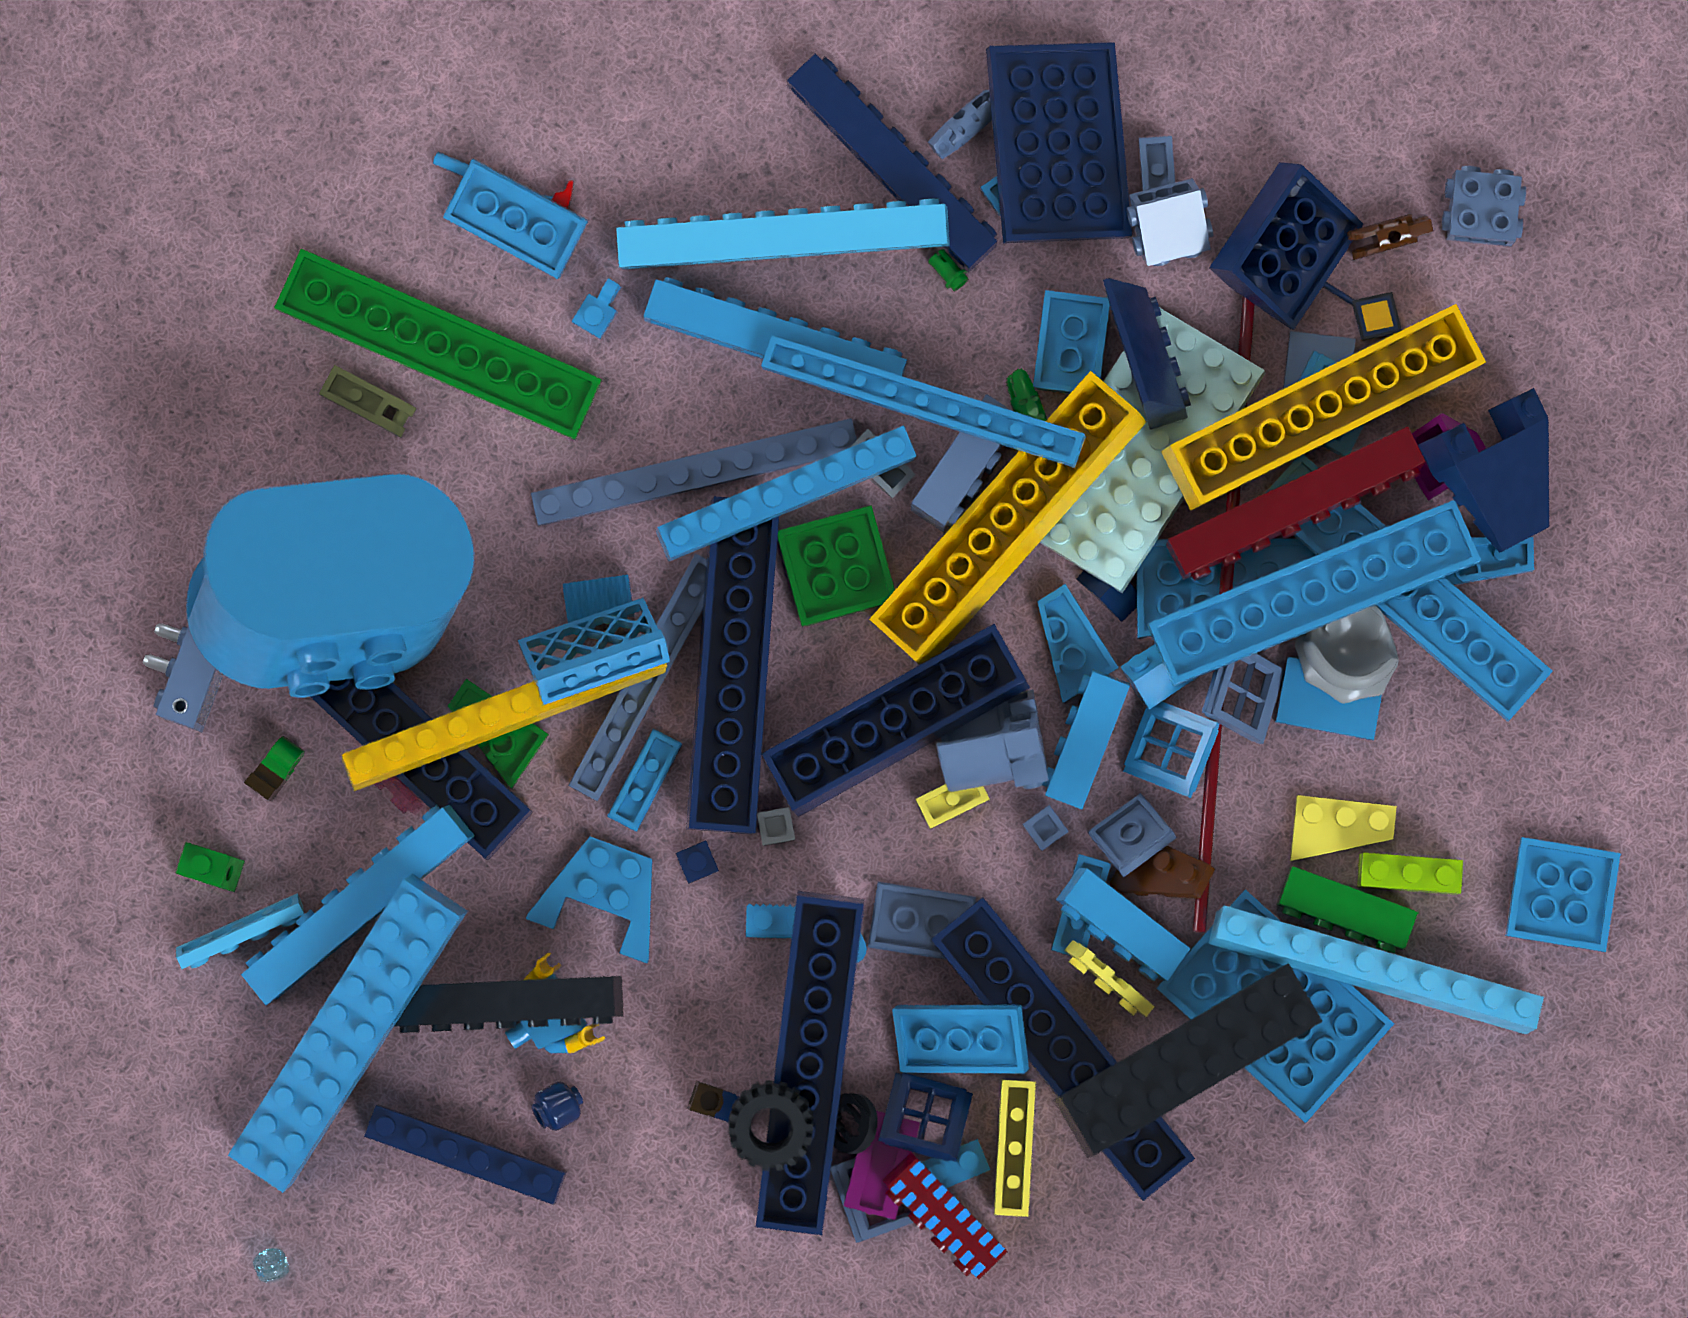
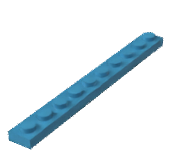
(923, 401)

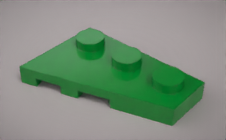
(509, 752)

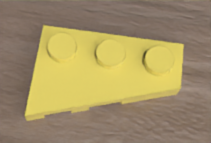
(1338, 825)

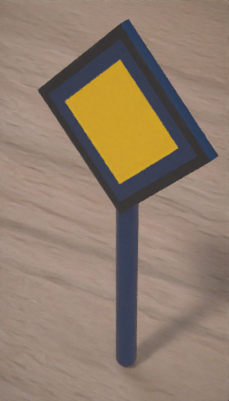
(1374, 315)

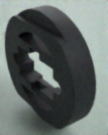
(866, 1120)

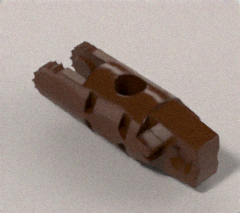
(1405, 233)

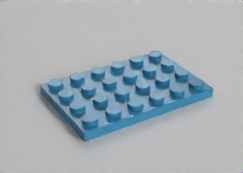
(1313, 1063)

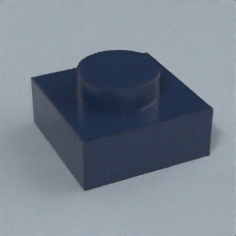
(697, 862)

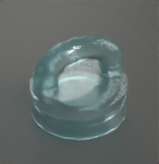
(271, 1265)

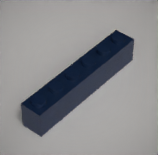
(465, 1154)

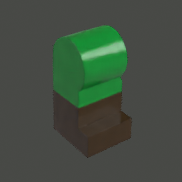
(275, 768)

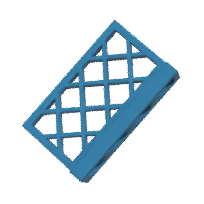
(597, 664)

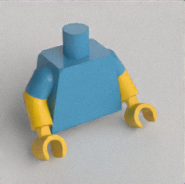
(554, 1037)

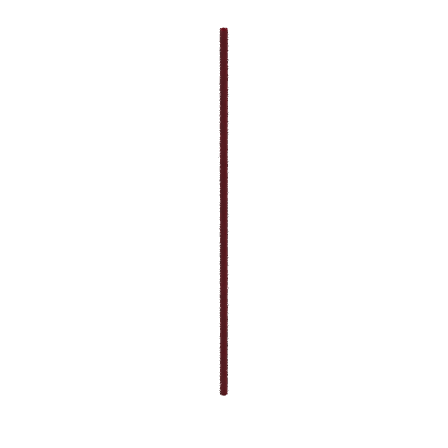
(1226, 584)

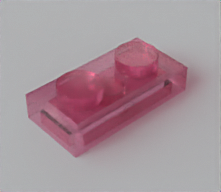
(403, 798)

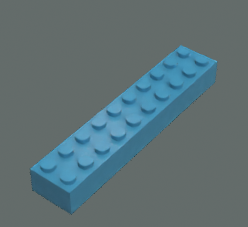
(347, 1033)

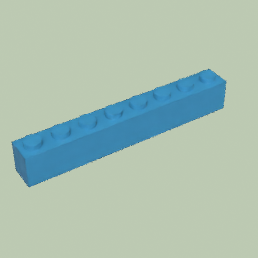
(750, 331)
(785, 493)
(356, 905)

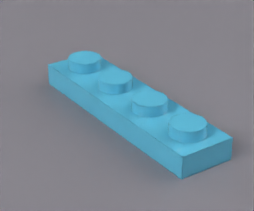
(229, 936)

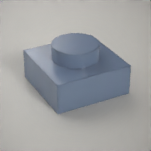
(1045, 828)

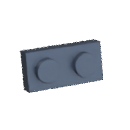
(1156, 162)

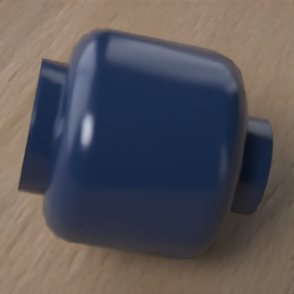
(557, 1106)

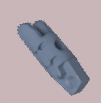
(962, 126)

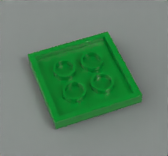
(836, 565)

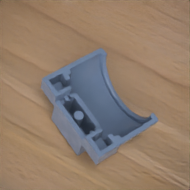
(996, 748)

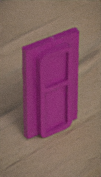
(871, 1166)

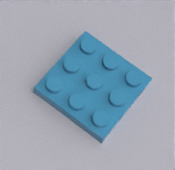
(1563, 894)

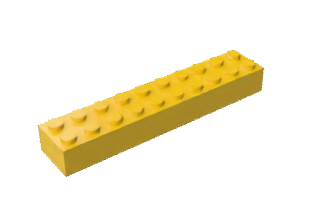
(1323, 407)
(1005, 525)

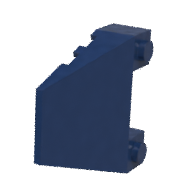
(1505, 482)

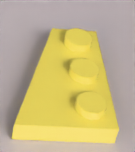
(1106, 980)

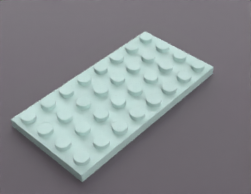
(1136, 494)

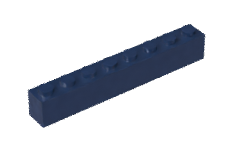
(887, 157)

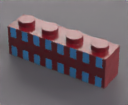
(945, 1217)

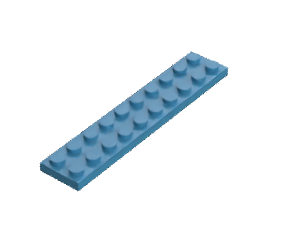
(1314, 593)
(1438, 616)

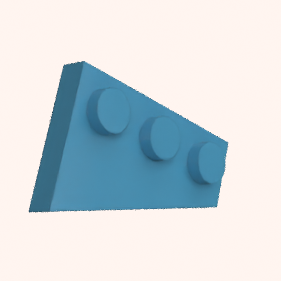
(1072, 642)

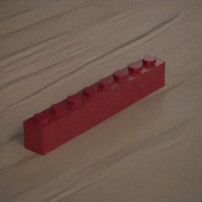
(1296, 503)

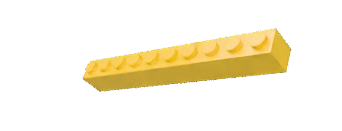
(466, 729)

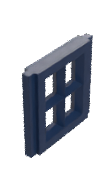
(897, 1109)

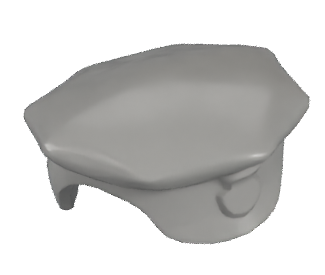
(1349, 656)

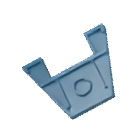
(609, 881)

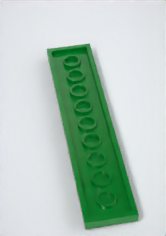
(438, 344)

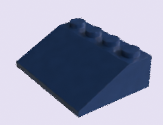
(1286, 244)
(1147, 353)

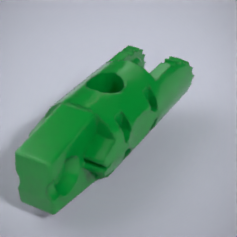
(1023, 395)

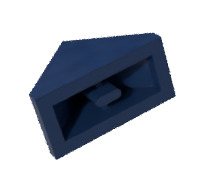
(1116, 602)

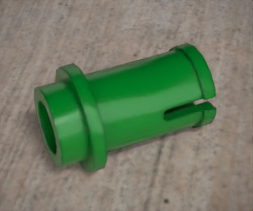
(948, 270)

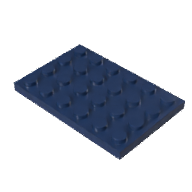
(1058, 142)

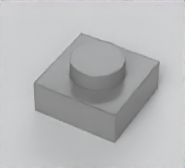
(776, 826)

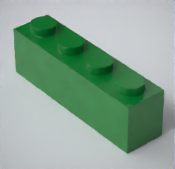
(1346, 908)

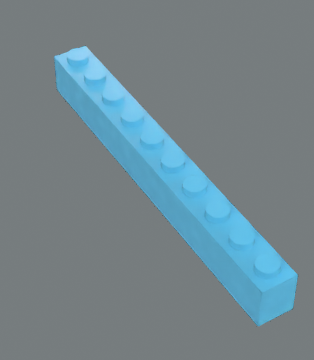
(783, 236)
(1376, 970)

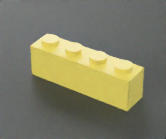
(1014, 1148)

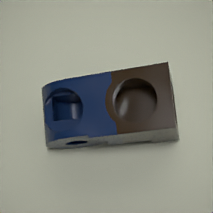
(711, 1101)

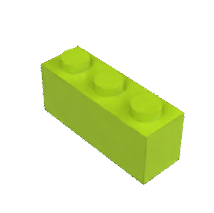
(1410, 873)

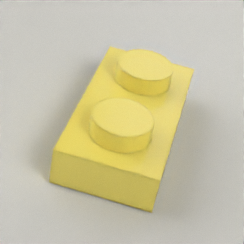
(943, 805)

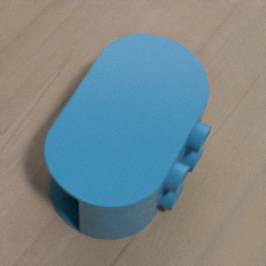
(329, 582)

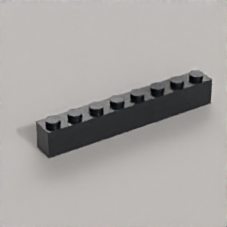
(512, 1002)

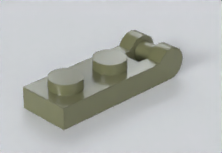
(366, 400)

